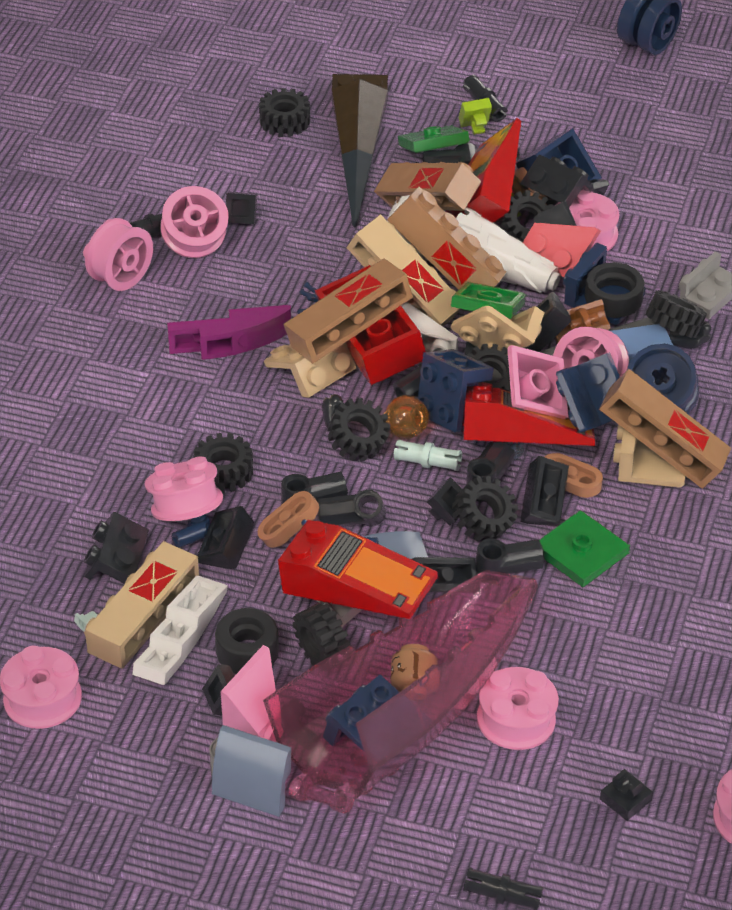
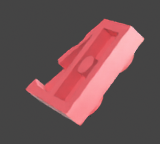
(561, 243)

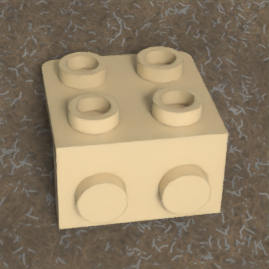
(492, 327)
(308, 376)
(642, 464)

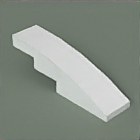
(180, 631)

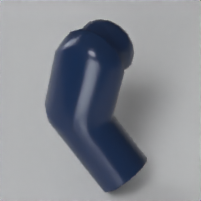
(195, 531)

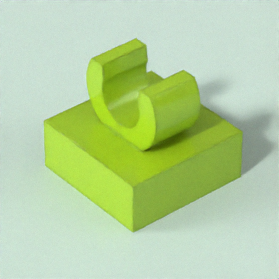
(475, 114)

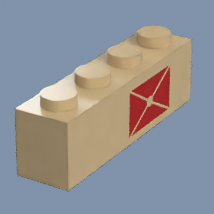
(429, 291)
(140, 605)

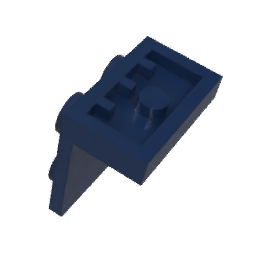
(445, 382)
(586, 389)

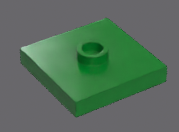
(433, 138)
(475, 295)
(582, 548)

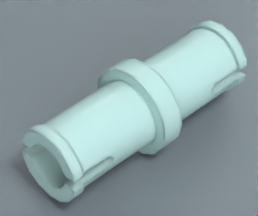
(428, 455)

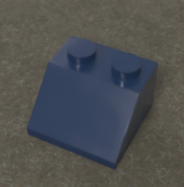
(566, 148)

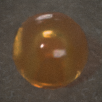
(407, 417)

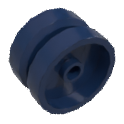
(649, 23)
(670, 368)

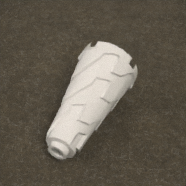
(520, 262)

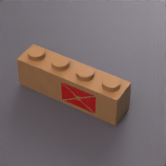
(448, 182)
(444, 242)
(348, 310)
(665, 428)

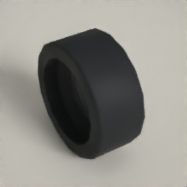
(619, 275)

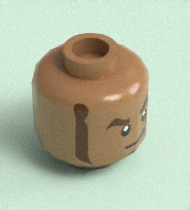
(410, 665)

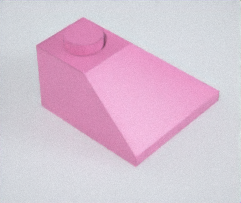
(534, 382)
(244, 697)

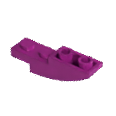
(224, 337)

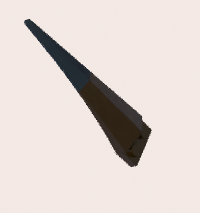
(358, 112)

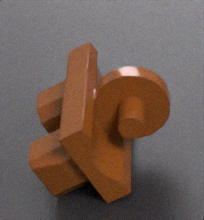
(586, 315)

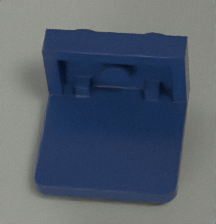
(576, 279)
(343, 718)

